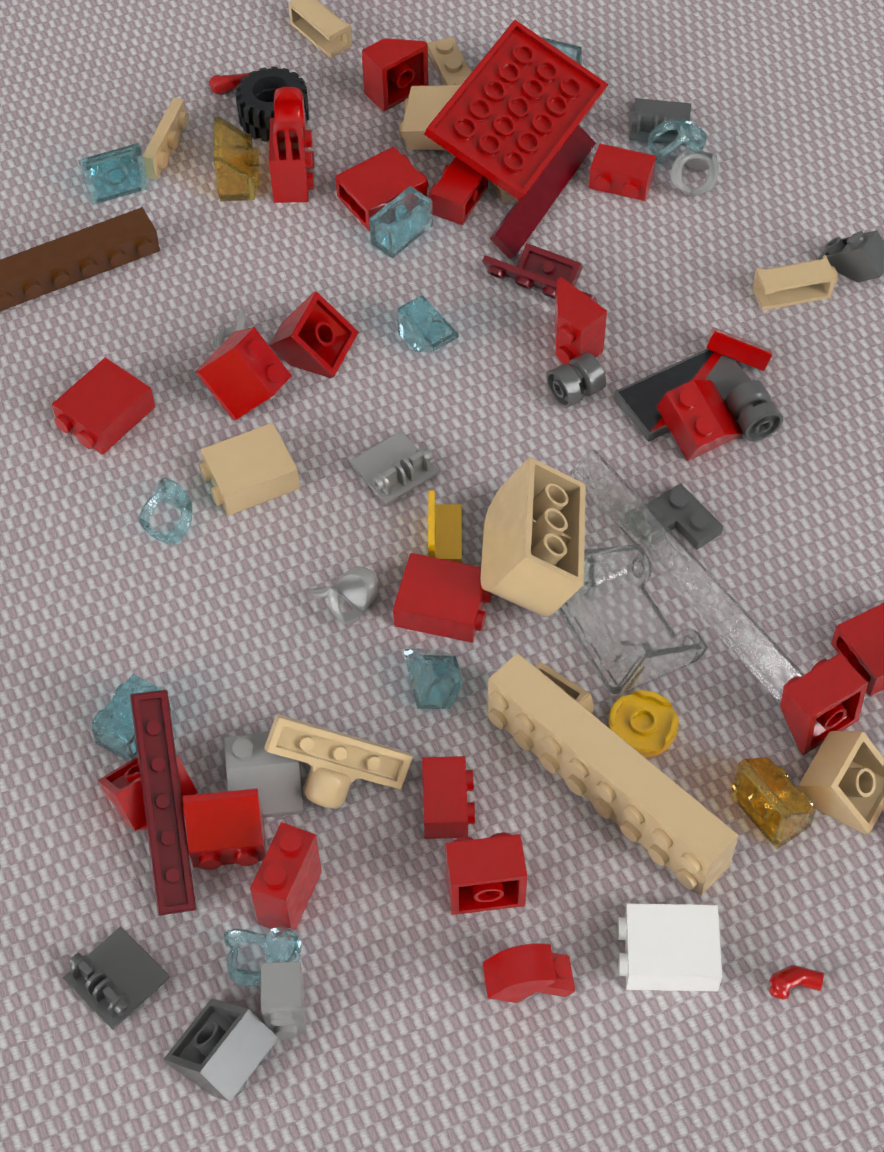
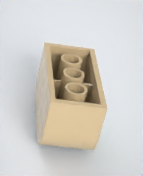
(535, 539)

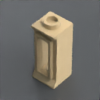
(320, 26)
(794, 283)

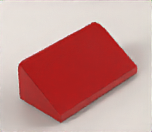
(739, 349)

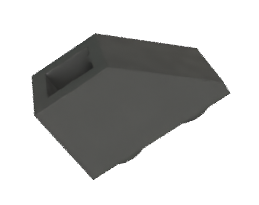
(857, 256)

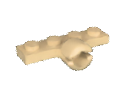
(335, 759)

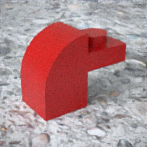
(527, 970)

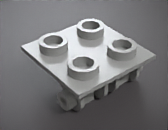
(394, 467)

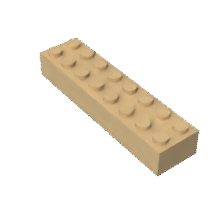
(610, 775)

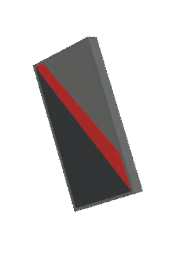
(643, 396)

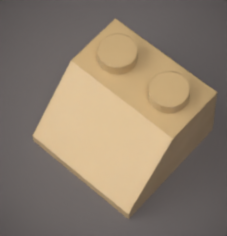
(847, 780)

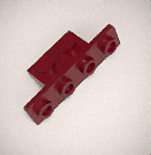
(537, 269)

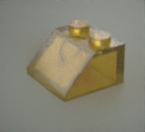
(235, 162)
(771, 800)

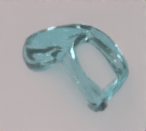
(688, 133)
(174, 495)
(279, 945)

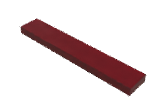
(530, 210)
(162, 803)

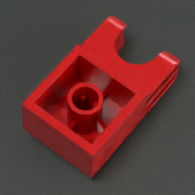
(289, 148)

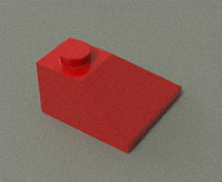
(314, 337)

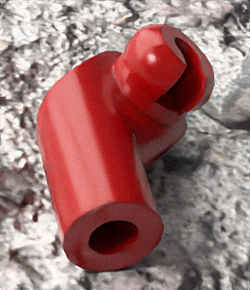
(226, 83)
(794, 976)

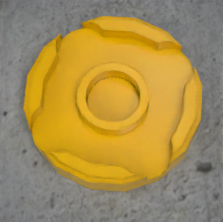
(644, 722)

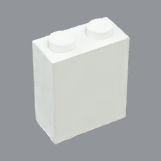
(670, 947)

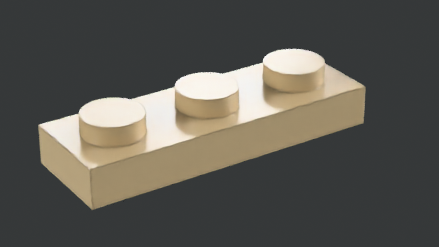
(165, 138)

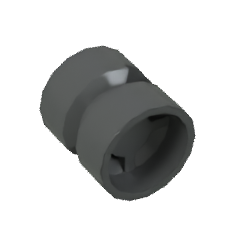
(578, 379)
(754, 410)

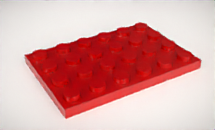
(516, 110)

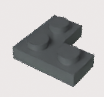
(685, 513)

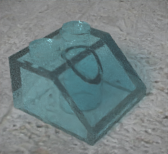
(114, 173)

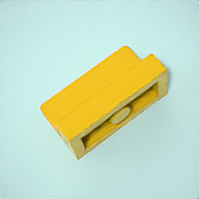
(444, 530)

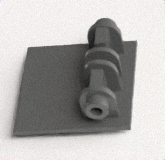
(651, 113)
(115, 977)

